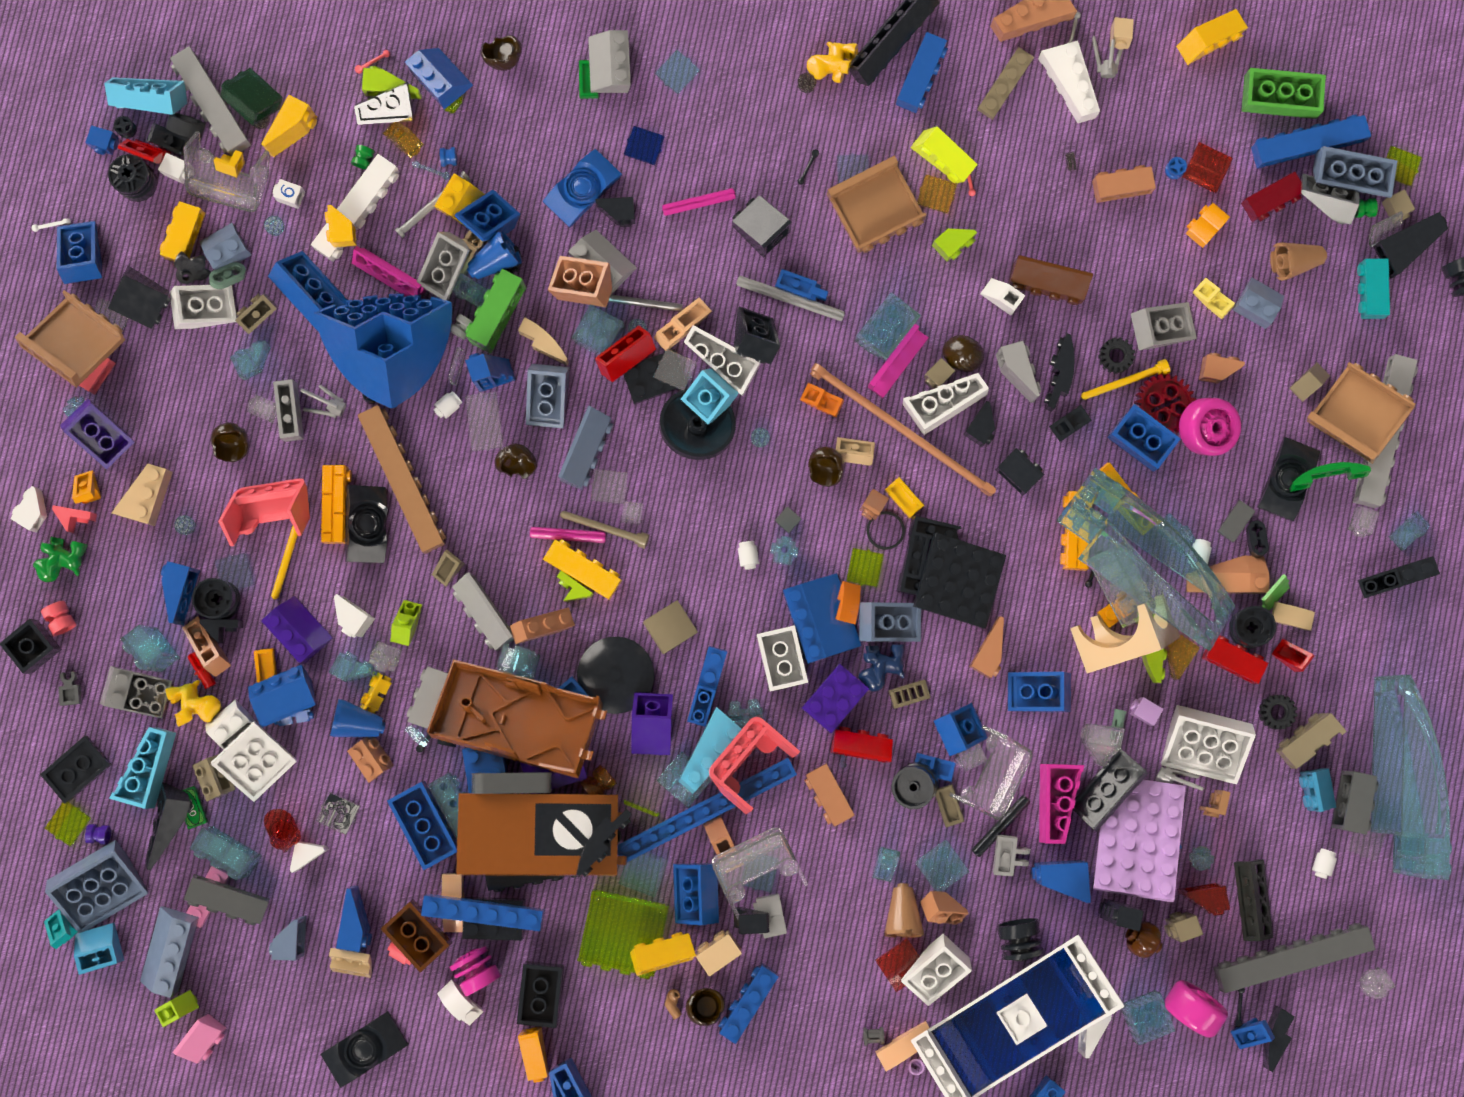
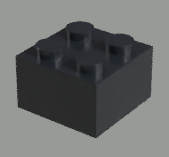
(30, 646)

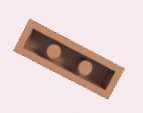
(1123, 183)
(542, 625)
(828, 795)

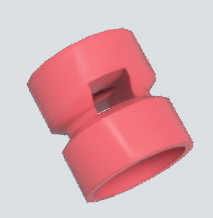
(58, 618)

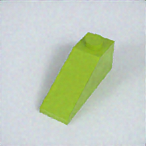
(378, 81)

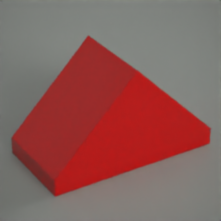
(1292, 656)

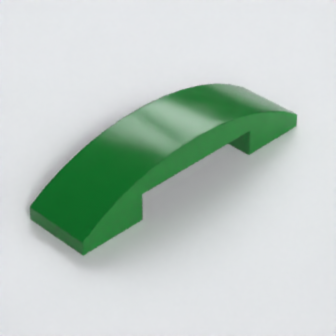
(1352, 470)

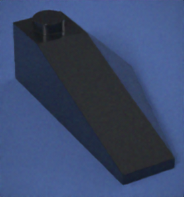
(172, 811)

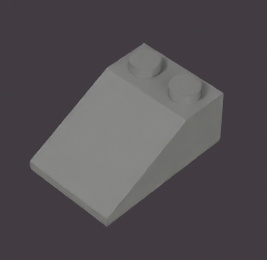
(1163, 325)

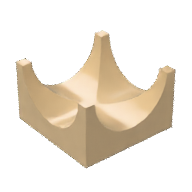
(1113, 648)

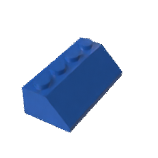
(305, 285)

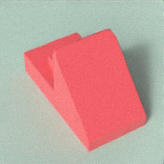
(69, 517)

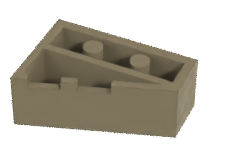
(1309, 739)

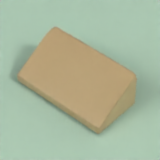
(856, 451)

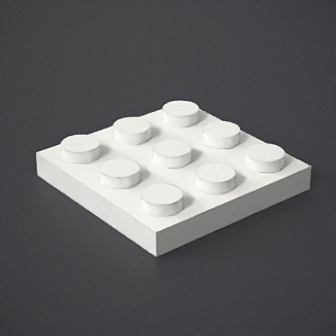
(253, 761)

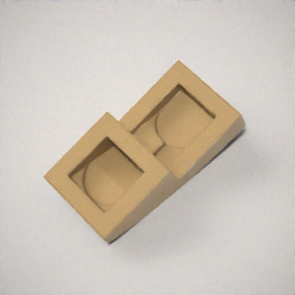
(1293, 616)

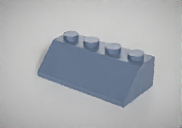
(1354, 171)
(585, 448)
(168, 951)

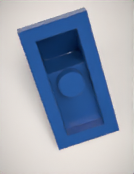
(1252, 1033)

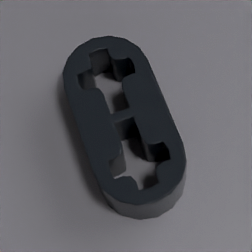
(1261, 538)

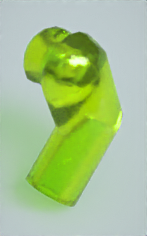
(452, 108)

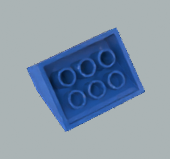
(813, 614)

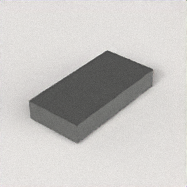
(1236, 521)

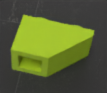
(952, 241)
(405, 623)

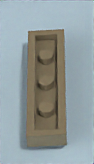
(1005, 83)

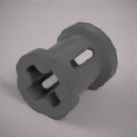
(873, 1036)

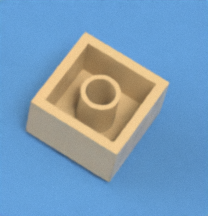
(718, 952)

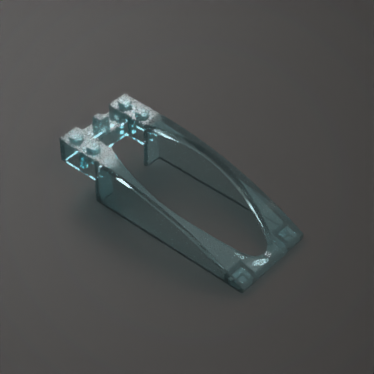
(1124, 567)
(1411, 781)

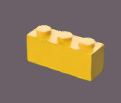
(182, 231)
(662, 953)

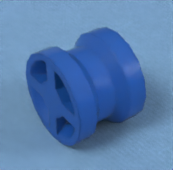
(448, 156)
(1178, 164)

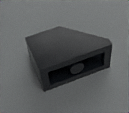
(618, 210)
(982, 426)

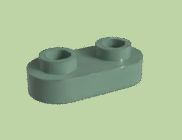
(226, 275)

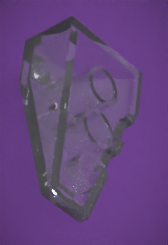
(1102, 742)

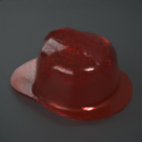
(281, 829)

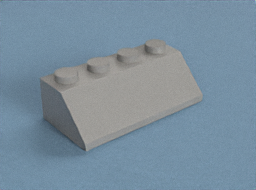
(483, 611)

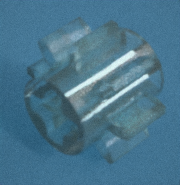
(1201, 858)

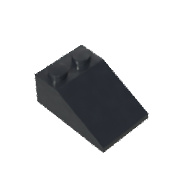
(755, 336)

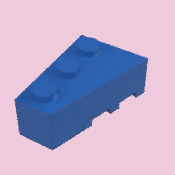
(489, 371)

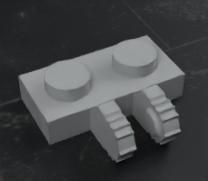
(1005, 855)

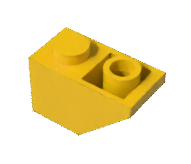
(341, 229)

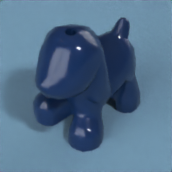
(881, 664)

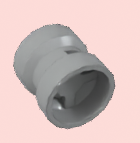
(460, 326)

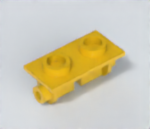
(377, 684)

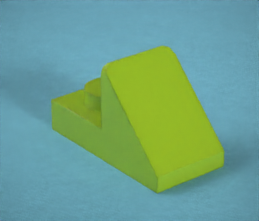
(577, 591)

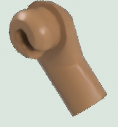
(671, 1003)

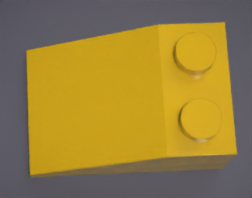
(289, 126)

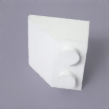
(351, 617)

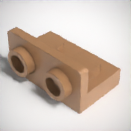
(1219, 804)

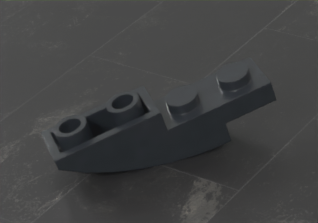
(1063, 366)
(1398, 577)
(595, 848)

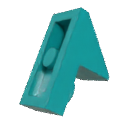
(59, 929)

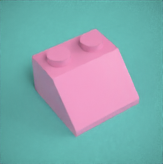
(200, 1039)

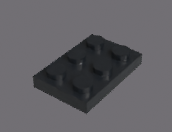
(642, 382)
(75, 769)

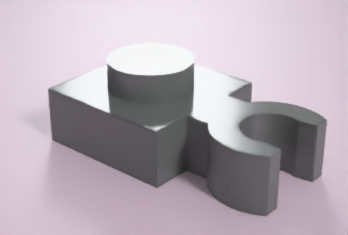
(69, 693)

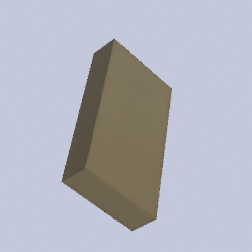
(949, 806)

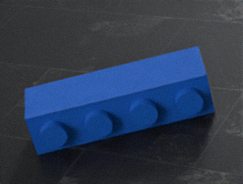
(920, 74)

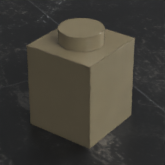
(1397, 203)
(938, 374)

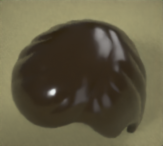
(502, 53)
(963, 353)
(229, 442)
(516, 460)
(826, 466)
(705, 1006)

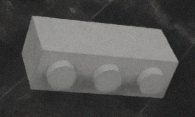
(288, 410)
(426, 697)

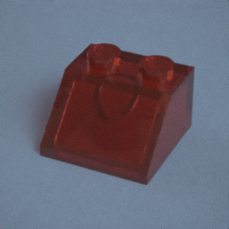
(1208, 897)

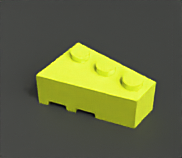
(944, 154)

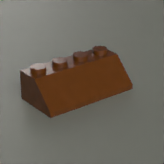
(1050, 280)

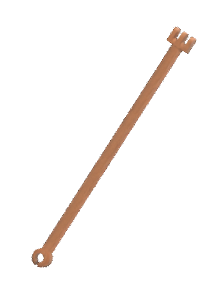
(818, 372)

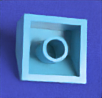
(709, 395)

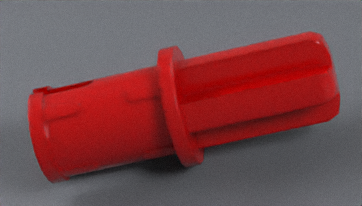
(204, 676)

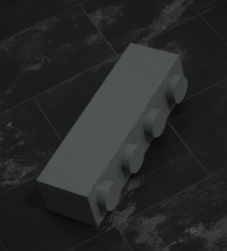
(226, 899)

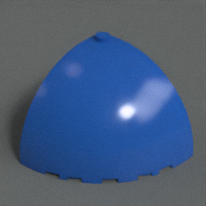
(386, 343)

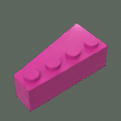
(1057, 800)

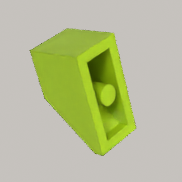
(176, 1008)

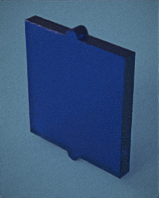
(644, 145)

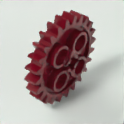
(1157, 388)

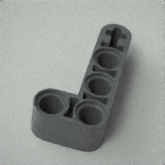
(511, 783)

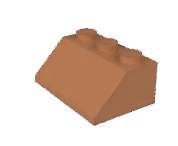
(581, 281)

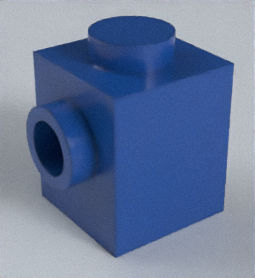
(102, 140)

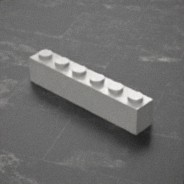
(208, 98)

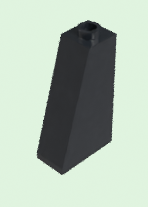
(1410, 242)

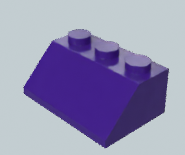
(297, 629)

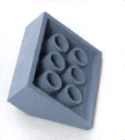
(96, 887)

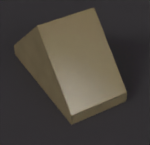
(1309, 382)
(447, 568)

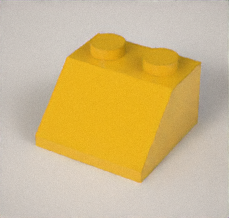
(457, 196)

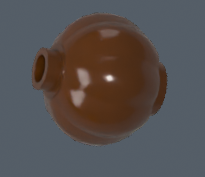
(1144, 942)

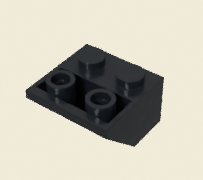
(1020, 471)

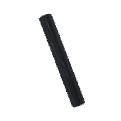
(1001, 826)

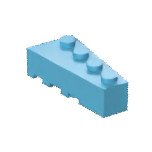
(146, 94)
(713, 741)
(146, 770)

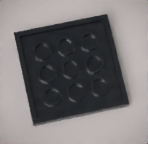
(959, 580)

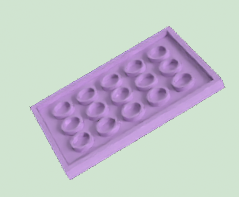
(1142, 843)

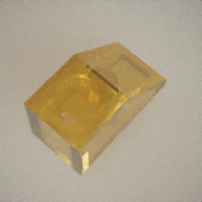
(403, 139)
(1180, 655)

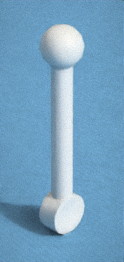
(35, 227)

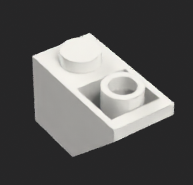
(1003, 295)
(31, 510)

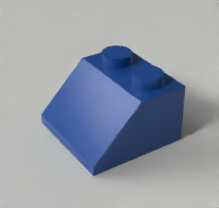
(960, 729)

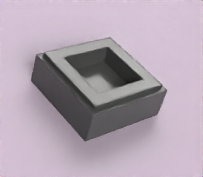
(788, 520)

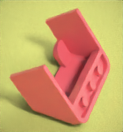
(265, 504)
(753, 735)

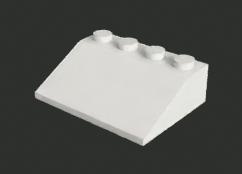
(1207, 744)

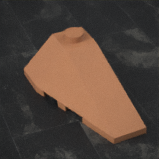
(1240, 576)

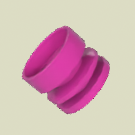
(475, 971)

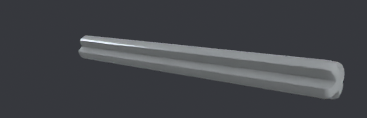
(790, 298)

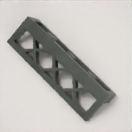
(1251, 901)

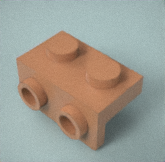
(370, 758)

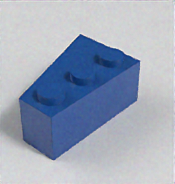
(567, 1081)

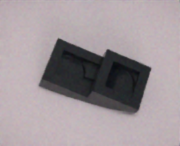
(1070, 423)

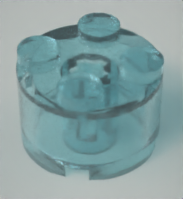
(518, 661)

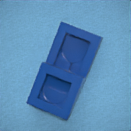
(942, 768)

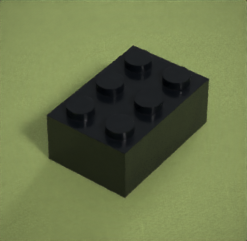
(493, 932)
(540, 994)

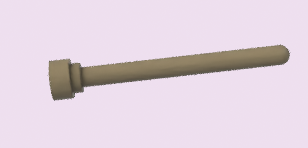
(639, 539)

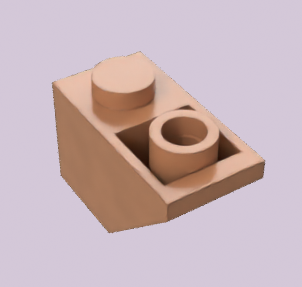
(1216, 368)
(873, 505)
(718, 835)
(942, 908)

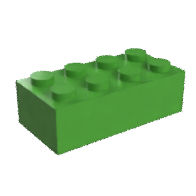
(1283, 93)
(495, 311)

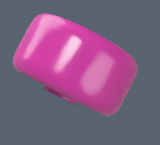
(1210, 426)
(1196, 1008)

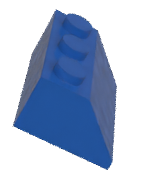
(438, 75)
(1144, 438)
(282, 695)
(695, 894)

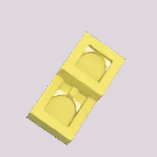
(1213, 299)

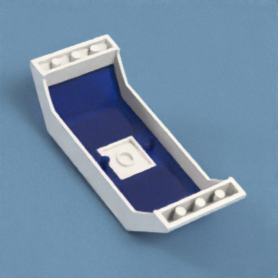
(1018, 1021)

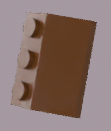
(416, 936)

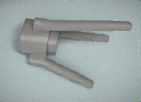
(1108, 68)
(336, 407)
(1168, 775)

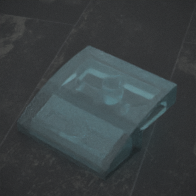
(670, 778)

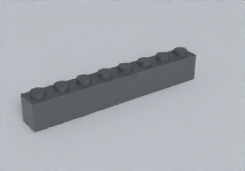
(1293, 958)

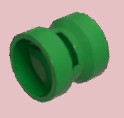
(362, 157)
(1368, 208)

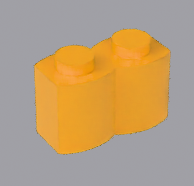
(1207, 225)

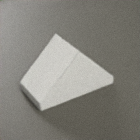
(304, 854)

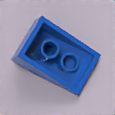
(489, 216)
(78, 252)
(178, 587)
(1039, 691)
(354, 925)

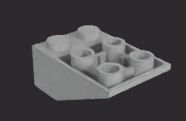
(1016, 367)
(135, 692)

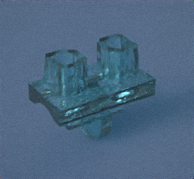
(742, 716)

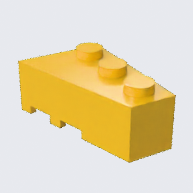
(1212, 36)

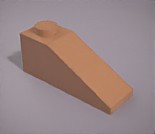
(206, 648)
(990, 652)

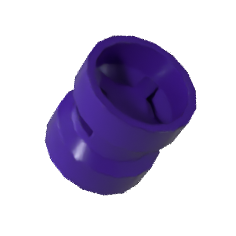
(97, 834)

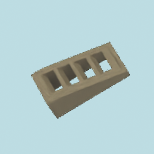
(892, 693)

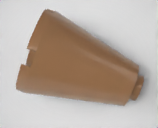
(1295, 259)
(903, 914)

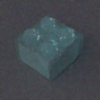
(597, 330)
(1147, 1017)

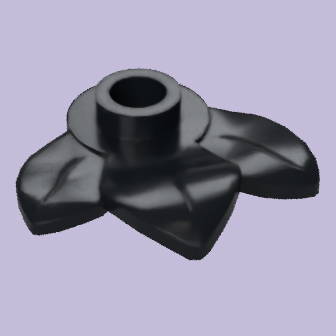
(193, 267)

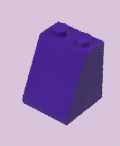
(652, 724)

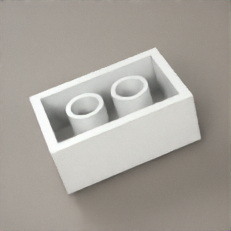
(782, 658)

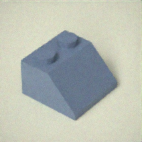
(224, 247)
(1259, 303)
(290, 941)

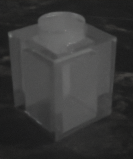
(262, 408)
(632, 512)
(1363, 521)
(971, 758)

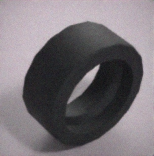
(184, 125)

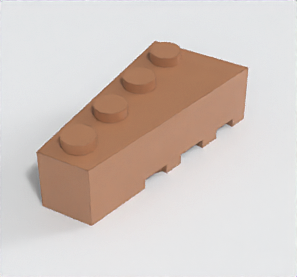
(1031, 16)

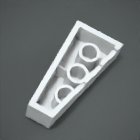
(1071, 77)
(723, 359)
(944, 402)

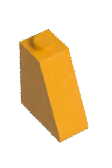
(534, 1054)

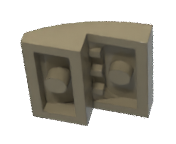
(670, 627)

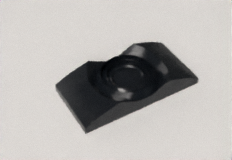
(1290, 463)
(366, 524)
(364, 1049)

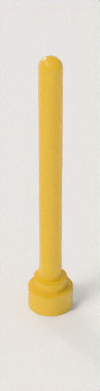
(1162, 367)
(284, 564)

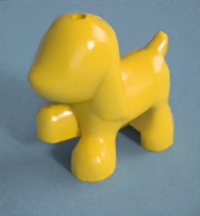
(834, 62)
(206, 707)

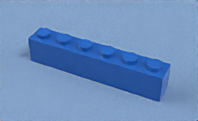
(1307, 142)
(483, 912)

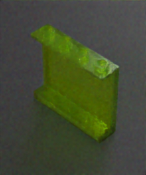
(617, 925)

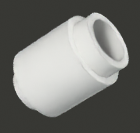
(447, 405)
(1203, 549)
(748, 555)
(1324, 863)

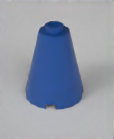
(494, 256)
(355, 721)

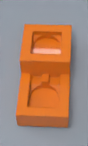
(822, 400)
(849, 604)

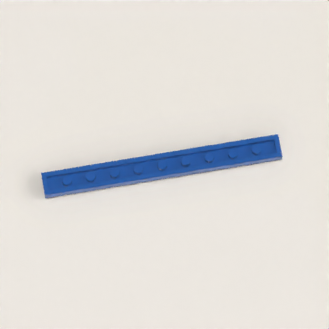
(704, 811)

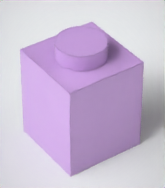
(1145, 711)

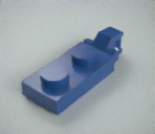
(800, 286)

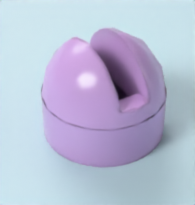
(917, 1062)

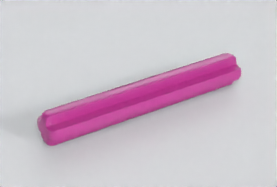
(697, 202)
(568, 534)

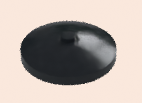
(692, 436)
(614, 672)

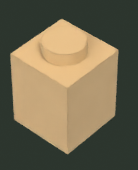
(1122, 32)

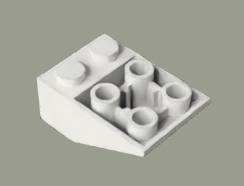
(229, 724)

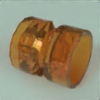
(600, 776)

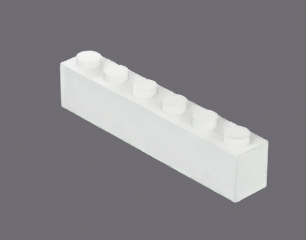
(360, 201)

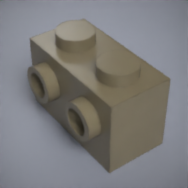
(256, 313)
(211, 780)
(1182, 926)

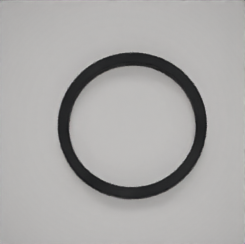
(890, 547)

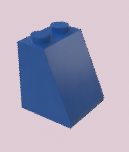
(1066, 877)

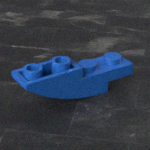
(707, 686)

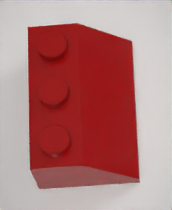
(862, 745)

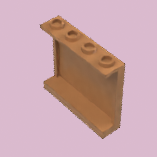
(875, 205)
(72, 340)
(1362, 412)

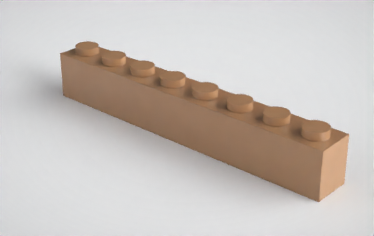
(401, 479)

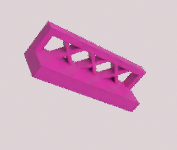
(386, 272)
(898, 361)

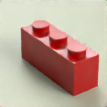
(625, 353)
(1236, 660)

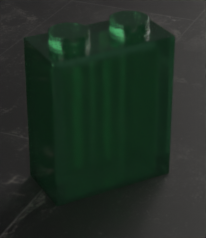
(251, 96)

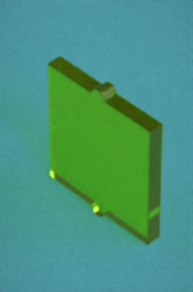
(1406, 165)
(864, 567)
(640, 807)
(67, 823)

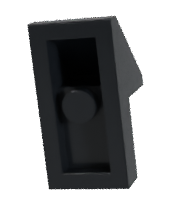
(166, 139)
(216, 627)
(751, 921)

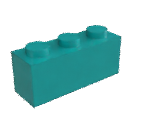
(1374, 288)

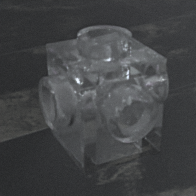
(385, 657)
(1376, 983)

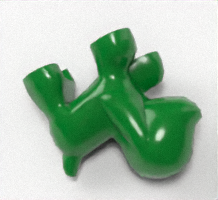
(49, 568)

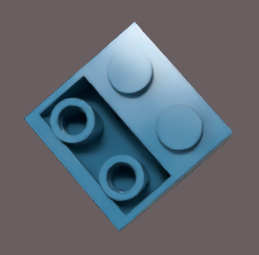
(1317, 790)
(97, 948)

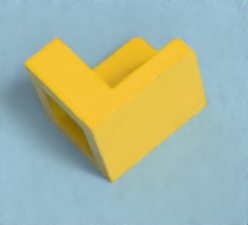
(230, 164)

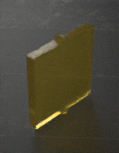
(936, 194)

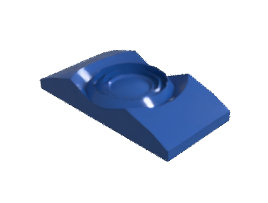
(581, 187)

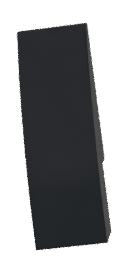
(1272, 1051)

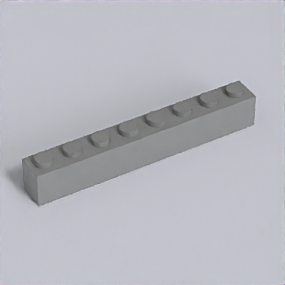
(1371, 489)

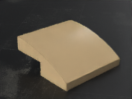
(350, 962)

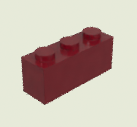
(1273, 197)

